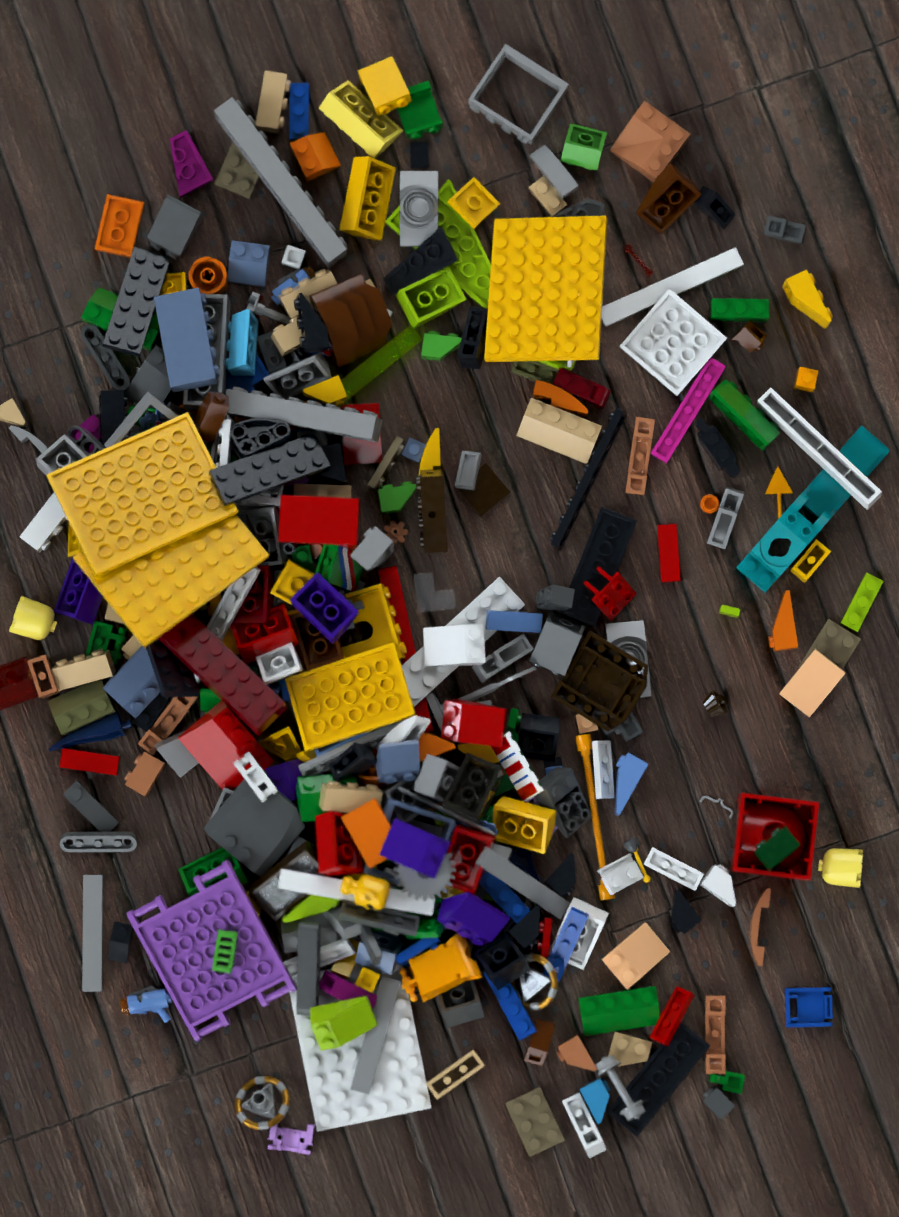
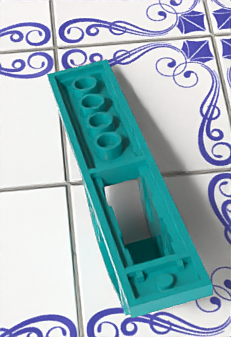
(820, 498)

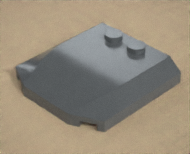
(255, 830)

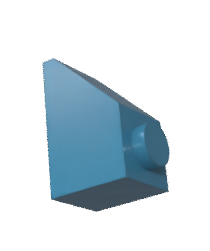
(596, 1097)

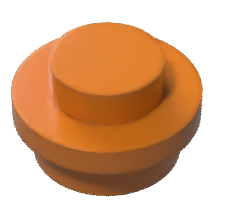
(709, 503)

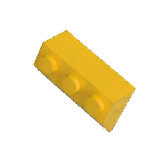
(523, 824)

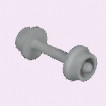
(608, 1065)

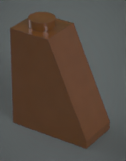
(210, 415)

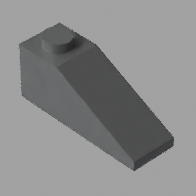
(90, 807)

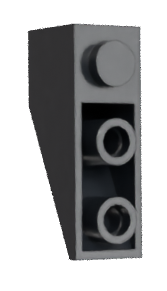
(312, 328)

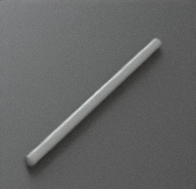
(446, 811)

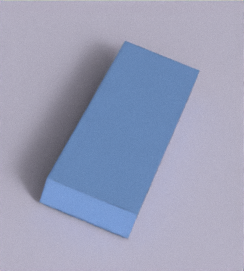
(514, 621)

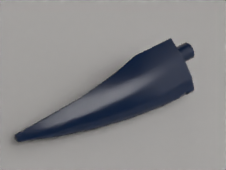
(100, 730)

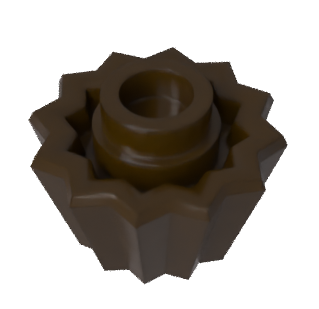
(715, 704)

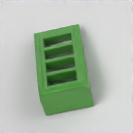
(231, 959)

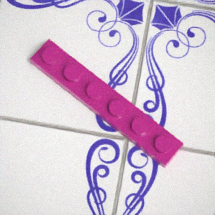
(688, 410)

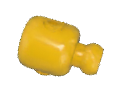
(368, 891)

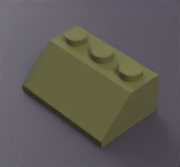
(81, 707)

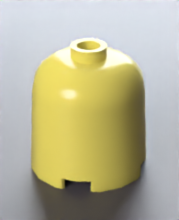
(33, 619)
(842, 867)

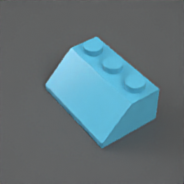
(242, 344)

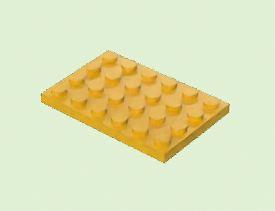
(350, 697)

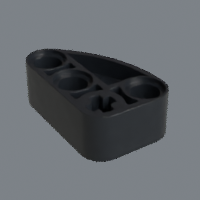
(257, 431)

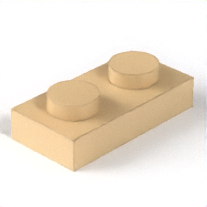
(547, 196)

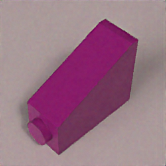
(344, 989)

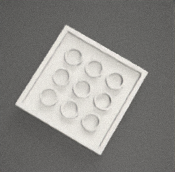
(673, 342)

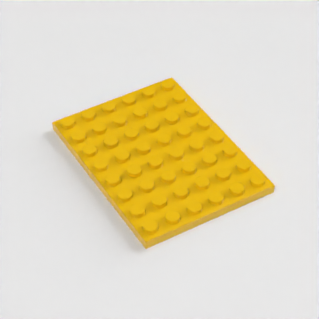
(546, 289)
(140, 494)
(177, 578)

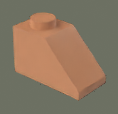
(575, 1054)

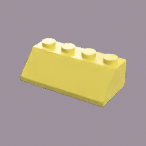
(358, 119)

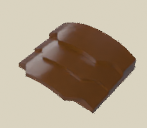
(353, 317)

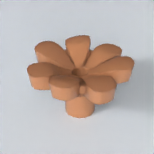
(400, 531)

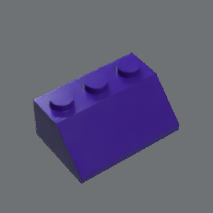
(78, 596)
(324, 607)
(472, 918)

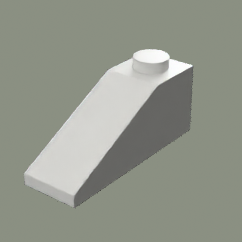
(584, 1125)

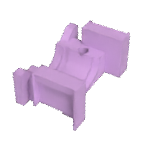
(291, 1139)

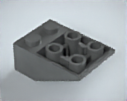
(564, 795)

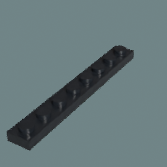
(590, 473)

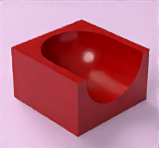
(320, 520)
(758, 819)

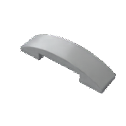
(24, 436)

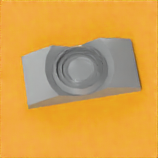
(418, 206)
(632, 639)

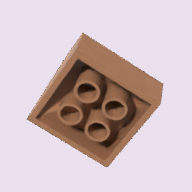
(650, 141)

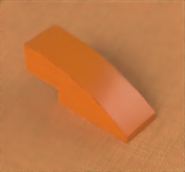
(559, 398)

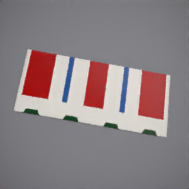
(517, 768)

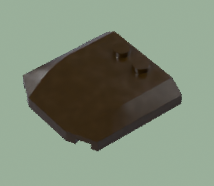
(602, 683)

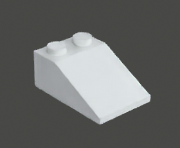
(454, 645)
(588, 935)

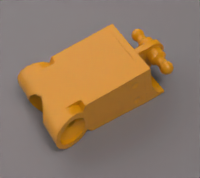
(440, 969)

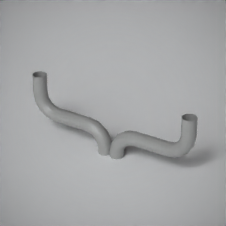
(716, 801)

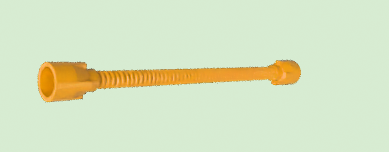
(584, 745)

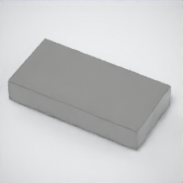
(468, 470)

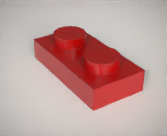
(545, 929)

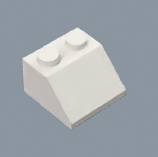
(279, 663)
(719, 884)

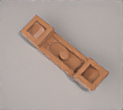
(639, 456)
(166, 722)
(758, 951)
(715, 1034)

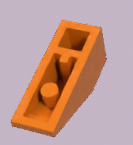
(783, 631)

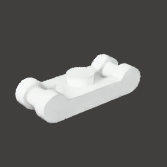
(255, 777)

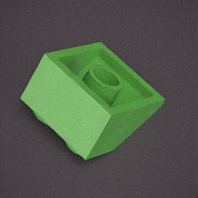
(583, 147)

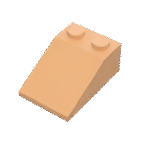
(635, 955)

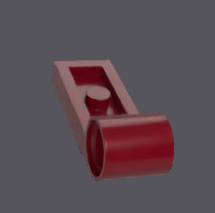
(582, 388)

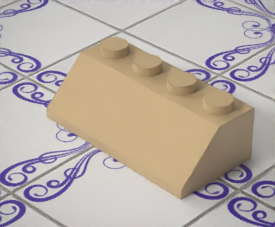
(559, 430)

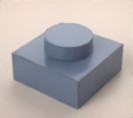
(413, 450)

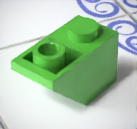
(437, 346)
(395, 498)

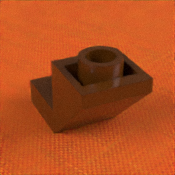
(539, 1042)

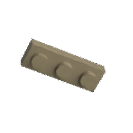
(386, 464)

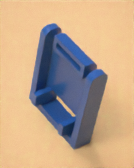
(416, 949)
(812, 1007)

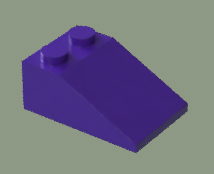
(285, 777)
(414, 848)

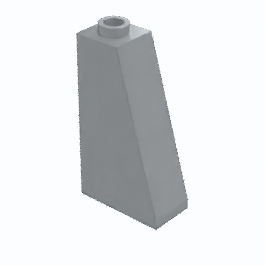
(176, 754)

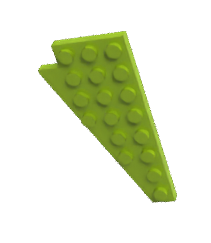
(473, 266)

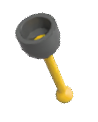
(632, 846)

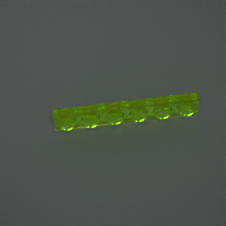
(380, 361)

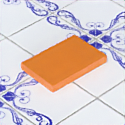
(119, 225)
(369, 830)

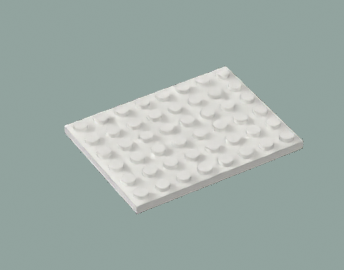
(399, 1076)

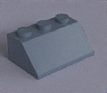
(134, 683)

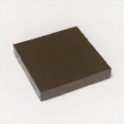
(487, 492)

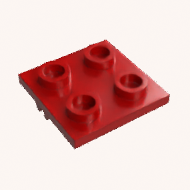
(613, 595)

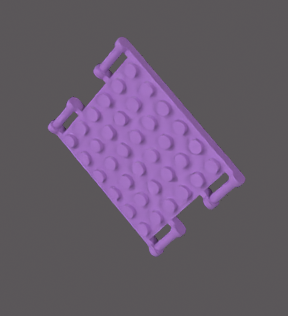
(183, 949)

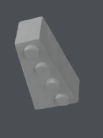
(373, 549)

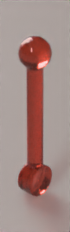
(628, 248)

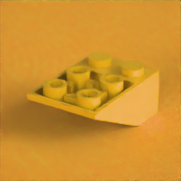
(806, 298)

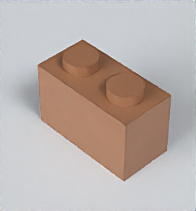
(42, 676)
(144, 774)

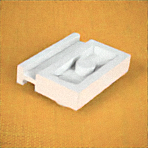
(620, 874)

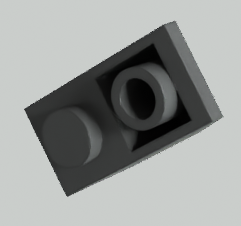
(555, 598)

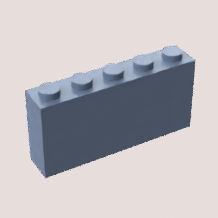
(186, 339)

